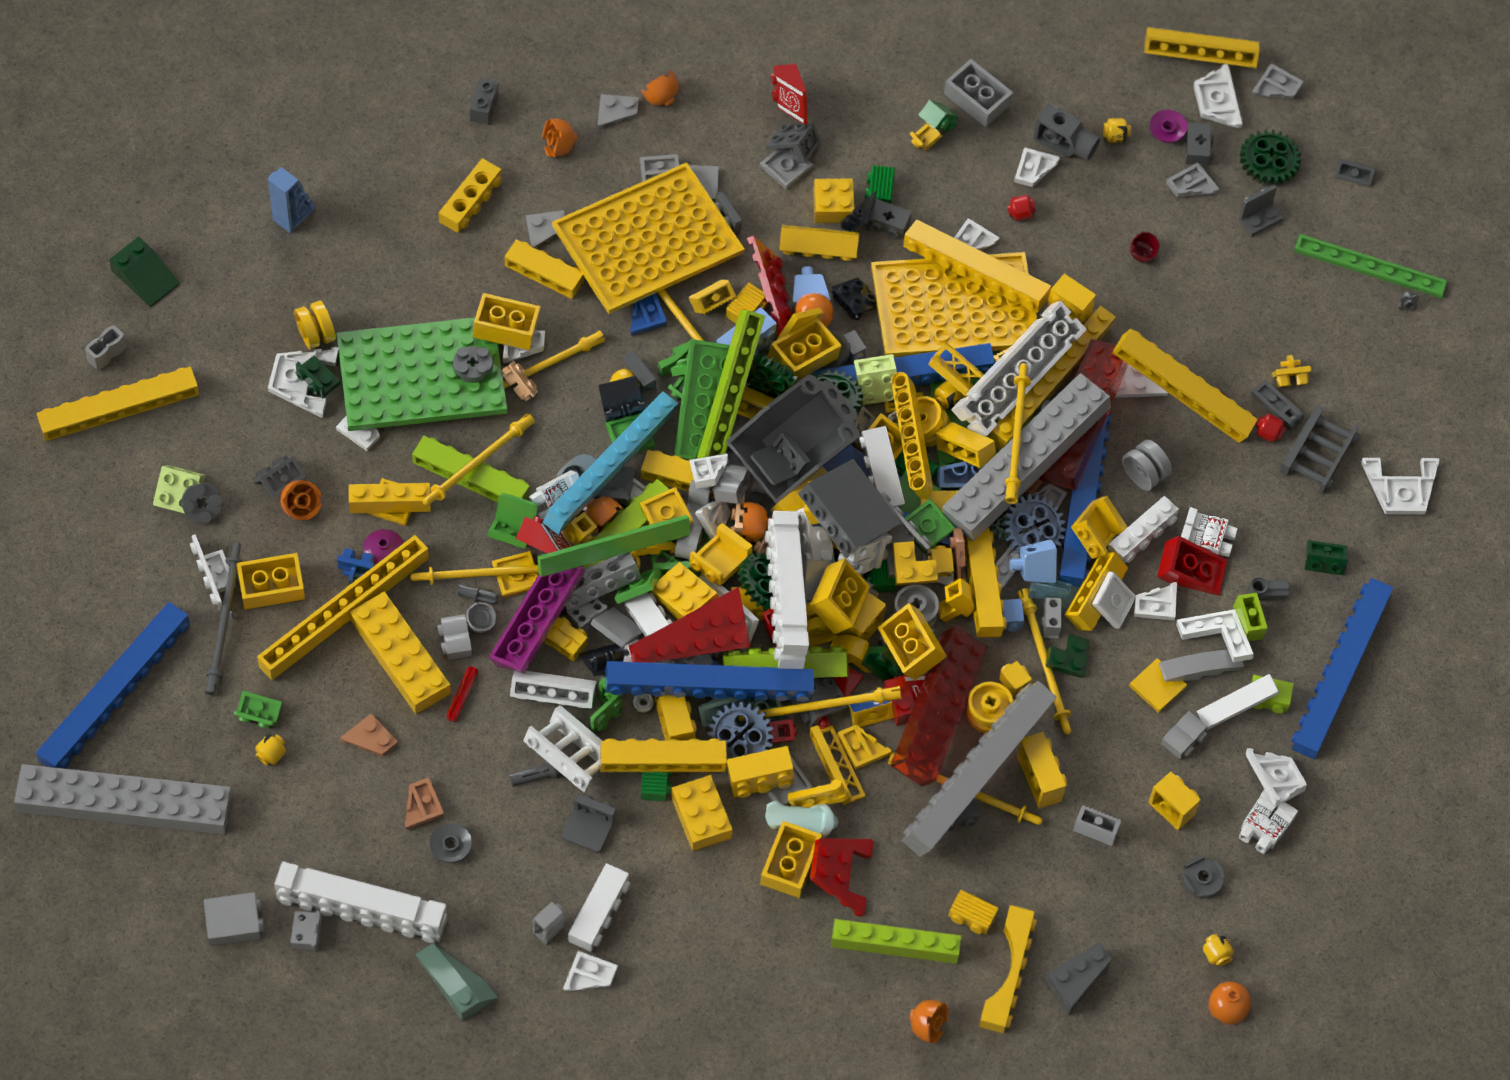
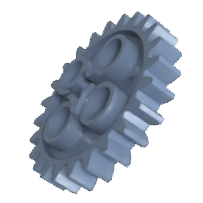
(1025, 510)
(728, 721)

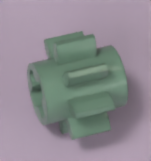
(998, 532)

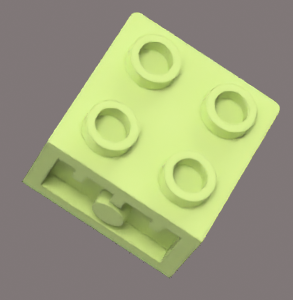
(875, 378)
(171, 486)

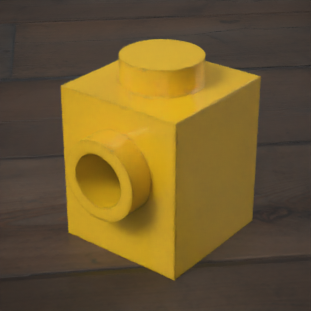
(943, 560)
(1014, 677)

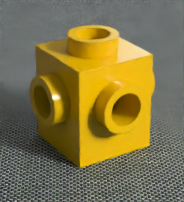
(580, 530)

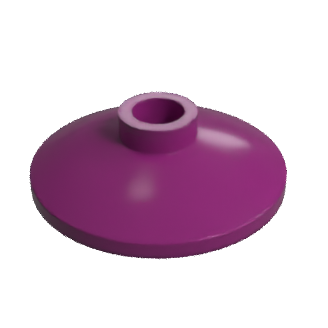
(1171, 120)
(373, 541)

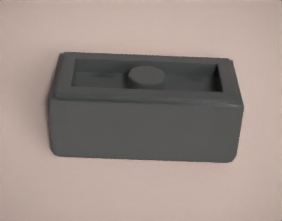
(1354, 172)
(640, 370)

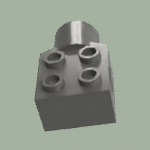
(1065, 134)

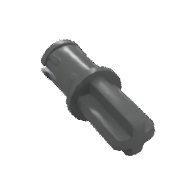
(476, 594)

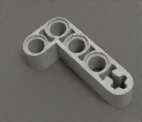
(696, 499)

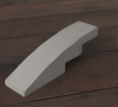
(1198, 665)

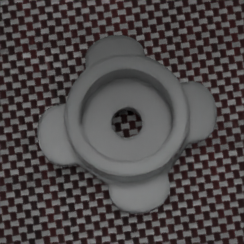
(1408, 301)

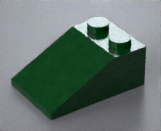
(143, 271)

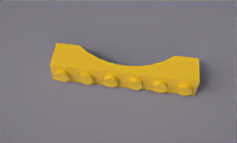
(997, 1008)

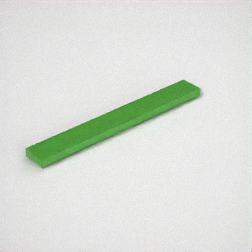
(1370, 266)
(613, 545)

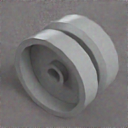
(1147, 465)
(921, 598)

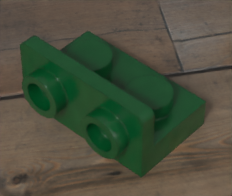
(317, 376)
(1326, 557)
(881, 663)

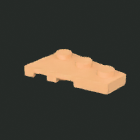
(737, 515)

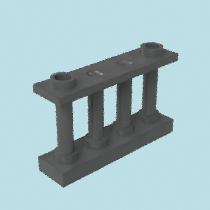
(1308, 434)

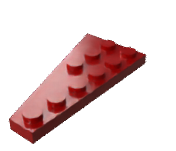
(772, 282)
(707, 630)

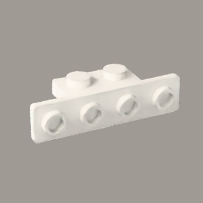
(814, 540)
(215, 571)

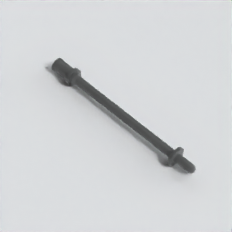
(215, 674)

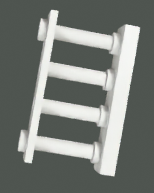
(574, 732)

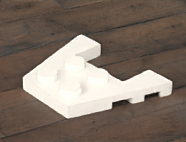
(288, 386)
(1402, 493)

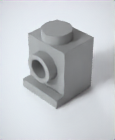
(858, 349)

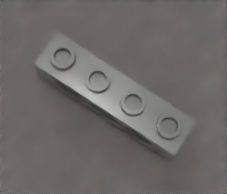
(604, 579)

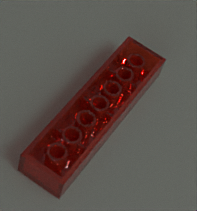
(1106, 372)
(939, 708)

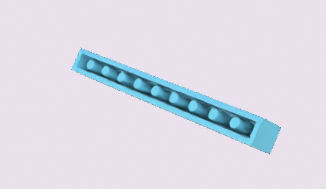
(609, 463)

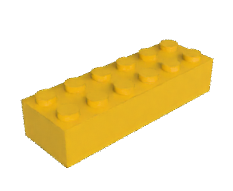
(400, 652)

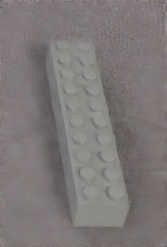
(1041, 446)
(977, 768)
(123, 799)

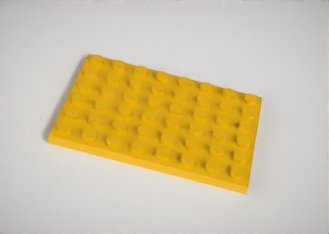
(647, 238)
(932, 305)

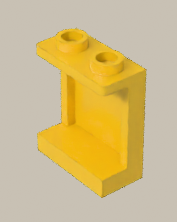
(1098, 526)
(721, 555)

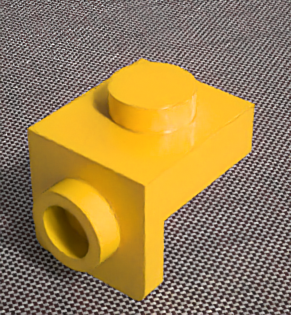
(925, 137)

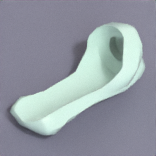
(817, 818)

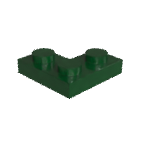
(1071, 661)

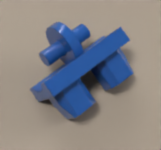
(353, 567)

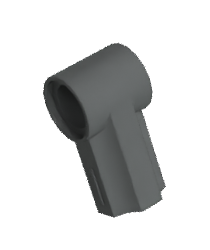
(1269, 588)

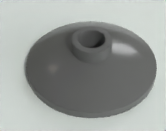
(448, 834)

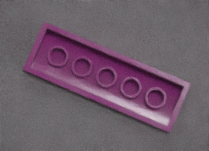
(534, 619)

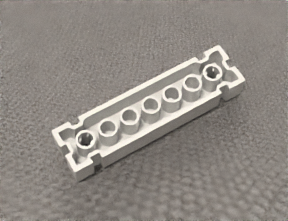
(1038, 348)
(787, 590)
(360, 902)

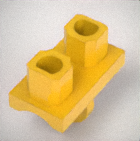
(1300, 373)

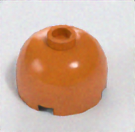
(662, 90)
(561, 135)
(813, 301)
(301, 500)
(602, 511)
(754, 522)
(1230, 1003)
(928, 1019)

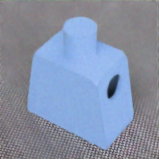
(809, 284)
(1036, 562)

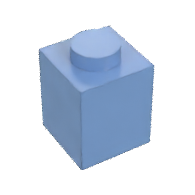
(1014, 614)

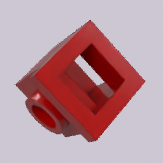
(788, 728)

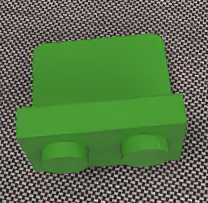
(509, 518)
(611, 709)

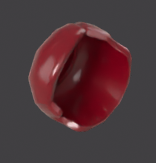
(1144, 242)

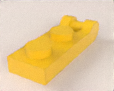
(819, 795)

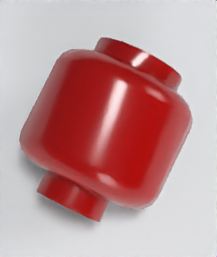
(1022, 207)
(1270, 427)

